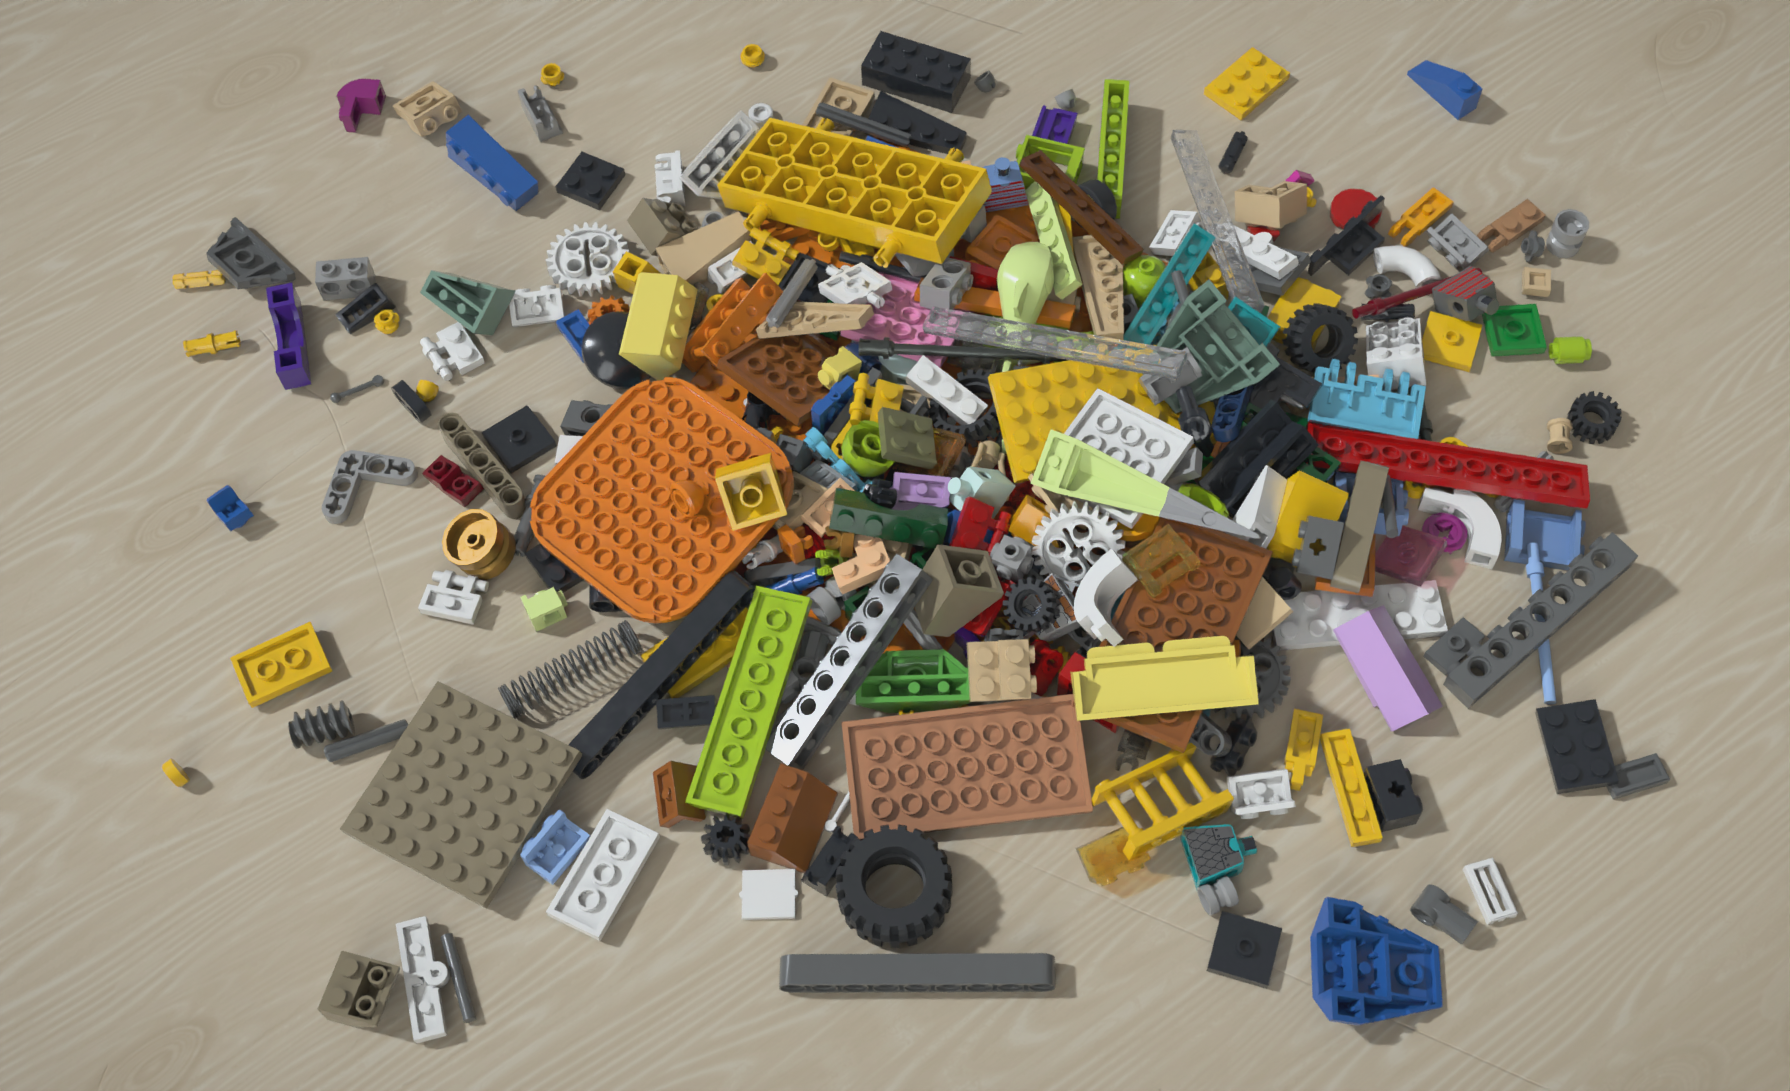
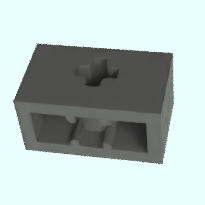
(1330, 535)

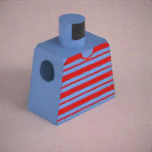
(1006, 186)

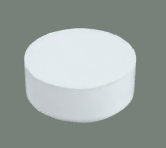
(760, 114)

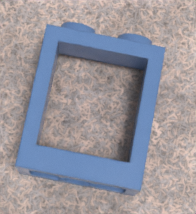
(1346, 481)

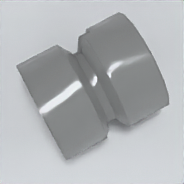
(1567, 233)
(829, 601)

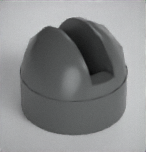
(985, 81)

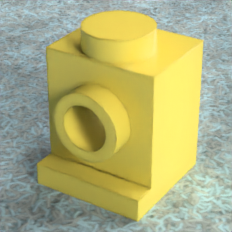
(838, 367)

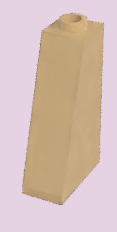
(698, 250)

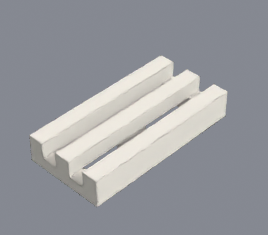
(1485, 909)

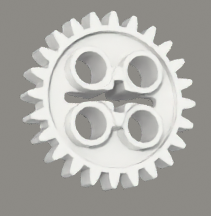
(569, 259)
(1056, 560)

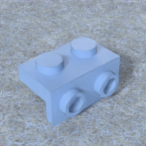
(554, 847)

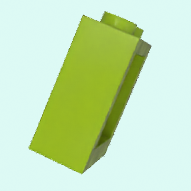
(1056, 151)

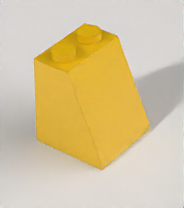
(1304, 498)

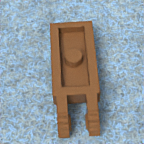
(1512, 225)

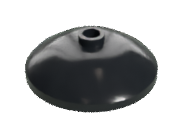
(601, 352)

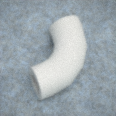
(1406, 261)

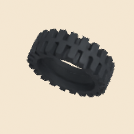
(979, 429)

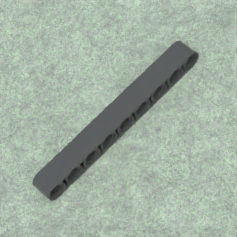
(917, 972)

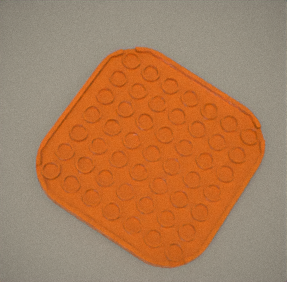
(612, 508)

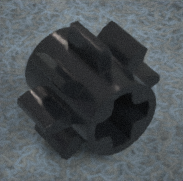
(881, 493)

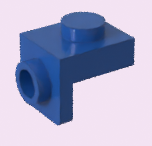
(229, 508)

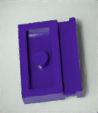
(1055, 125)

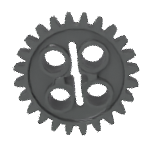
(1270, 683)

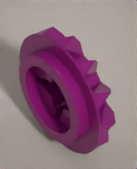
(1443, 522)

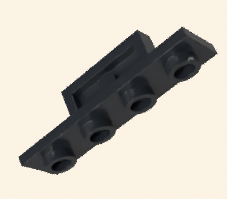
(1353, 243)

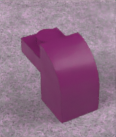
(359, 98)

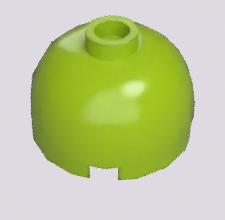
(1141, 276)
(863, 450)

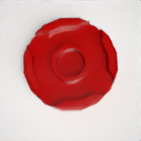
(1350, 204)

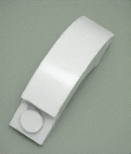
(1478, 518)
(1098, 593)

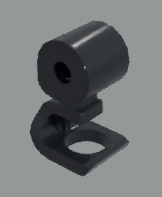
(1284, 583)

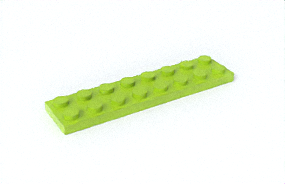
(749, 702)

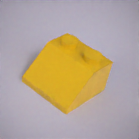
(751, 491)

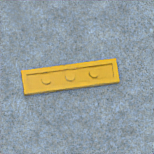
(1350, 788)

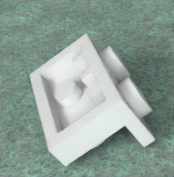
(1173, 231)
(536, 306)

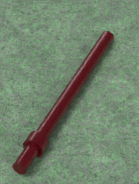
(1379, 305)

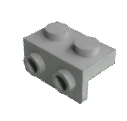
(1457, 241)

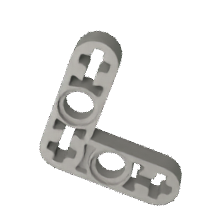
(360, 472)

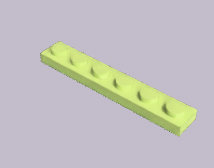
(1054, 235)

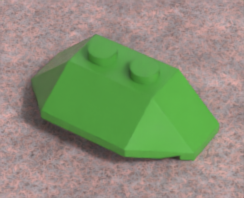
(915, 682)

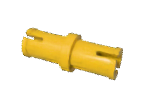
(212, 343)

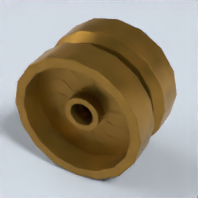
(479, 544)

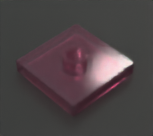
(1409, 555)

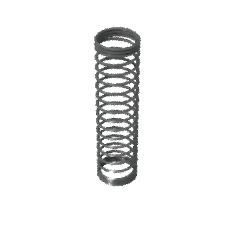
(516, 707)

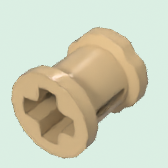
(1559, 435)

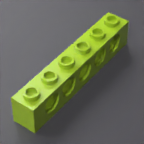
(1113, 137)

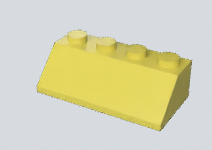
(658, 323)

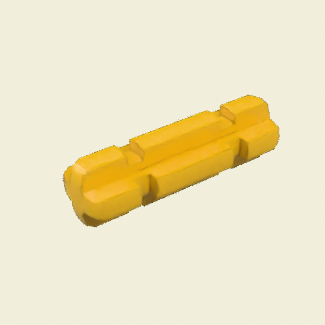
(198, 279)

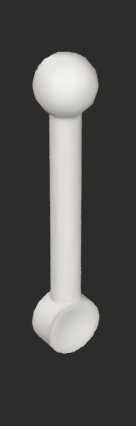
(831, 824)

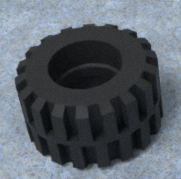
(1304, 325)

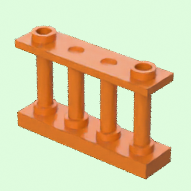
(730, 321)

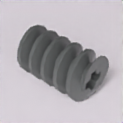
(320, 725)

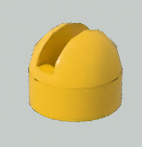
(828, 242)
(427, 390)

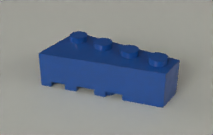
(490, 163)

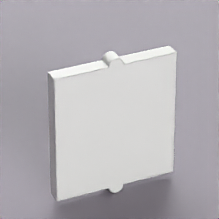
(768, 894)

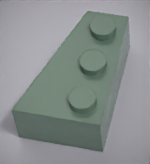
(467, 300)

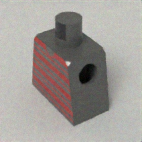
(1466, 295)

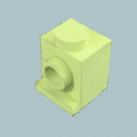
(545, 608)

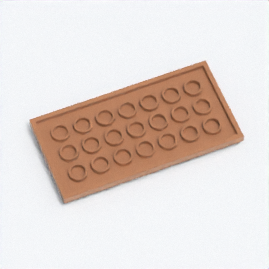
(967, 766)

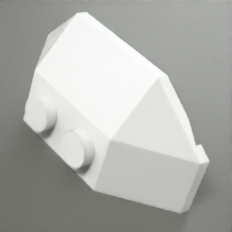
(719, 156)

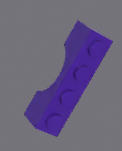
(291, 351)

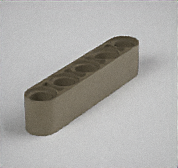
(478, 455)
(1359, 526)

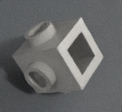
(1012, 558)

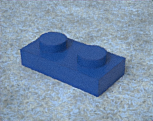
(573, 329)

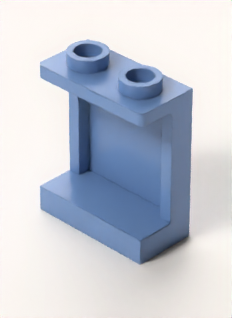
(1555, 534)

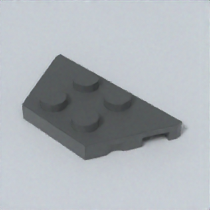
(247, 259)

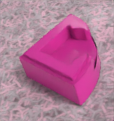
(1301, 177)

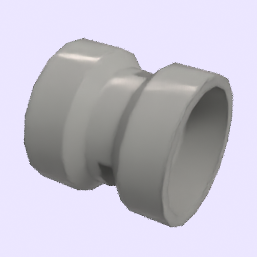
(1218, 895)

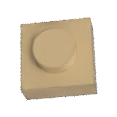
(1536, 282)

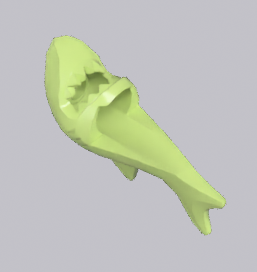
(1024, 284)

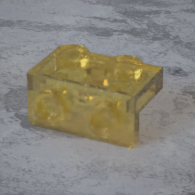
(1105, 857)

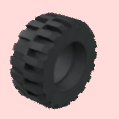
(892, 848)

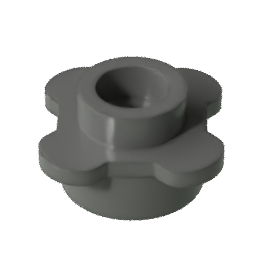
(1532, 246)
(1378, 281)

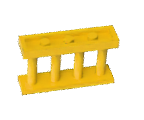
(1163, 828)

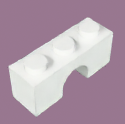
(951, 395)

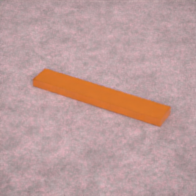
(989, 303)

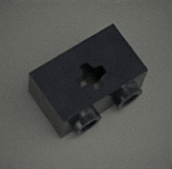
(1390, 810)

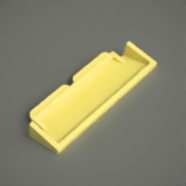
(1181, 678)

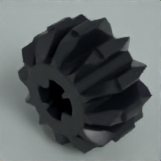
(716, 836)

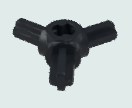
(1195, 420)

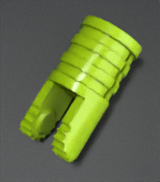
(828, 560)

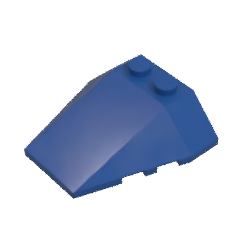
(1369, 967)

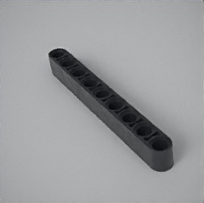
(661, 672)

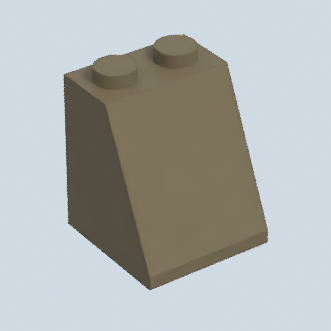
(960, 589)

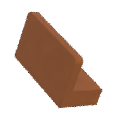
(671, 790)

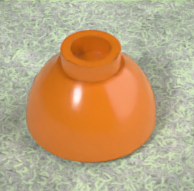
(688, 496)

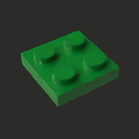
(1514, 331)

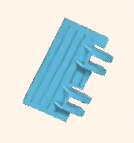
(1369, 404)

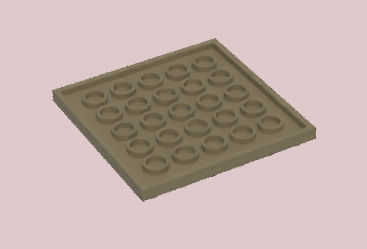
(461, 793)

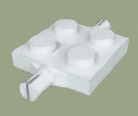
(855, 285)

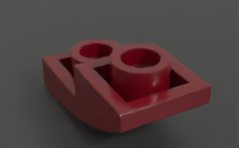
(452, 481)

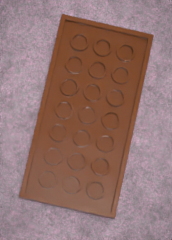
(1192, 606)

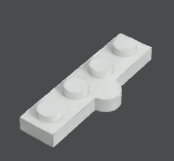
(1265, 255)
(422, 979)

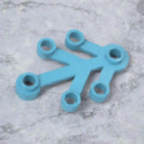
(817, 441)

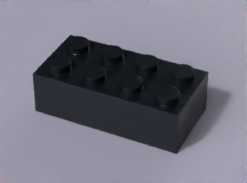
(916, 71)

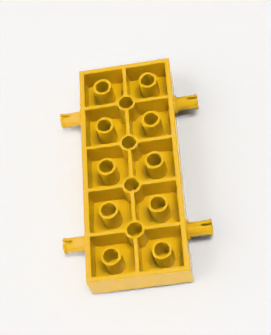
(856, 190)

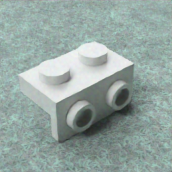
(1260, 793)

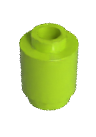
(1570, 350)

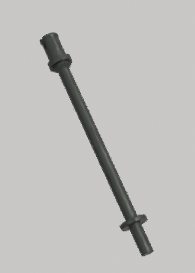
(888, 348)

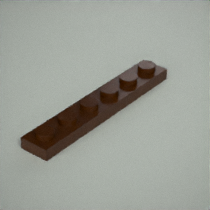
(1081, 207)

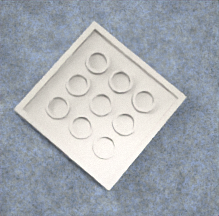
(1132, 439)

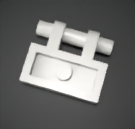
(459, 347)
(451, 603)

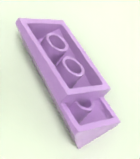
(1387, 668)

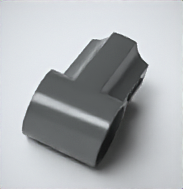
(810, 654)
(1435, 908)

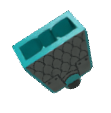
(1215, 852)

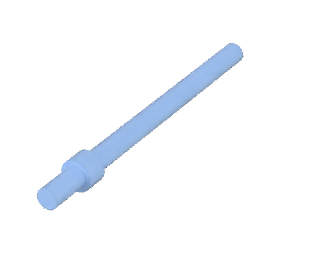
(1535, 572)

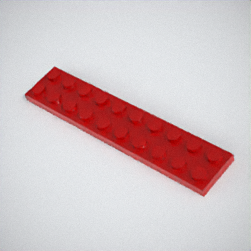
(1456, 466)

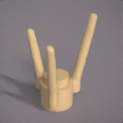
(989, 456)

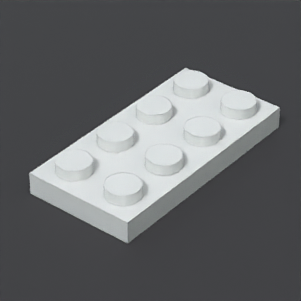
(603, 874)

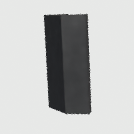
(1266, 440)

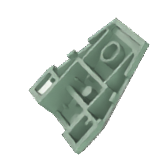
(1219, 345)

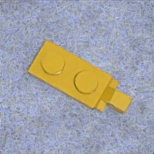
(1302, 746)

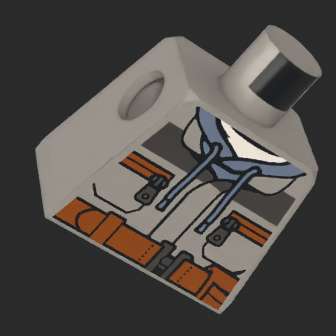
(1066, 619)

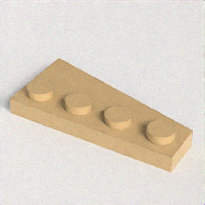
(819, 318)

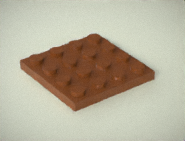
(781, 372)

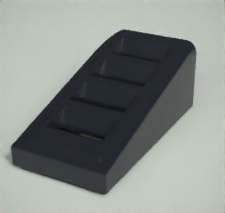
(367, 297)

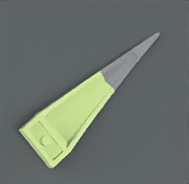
(1091, 475)

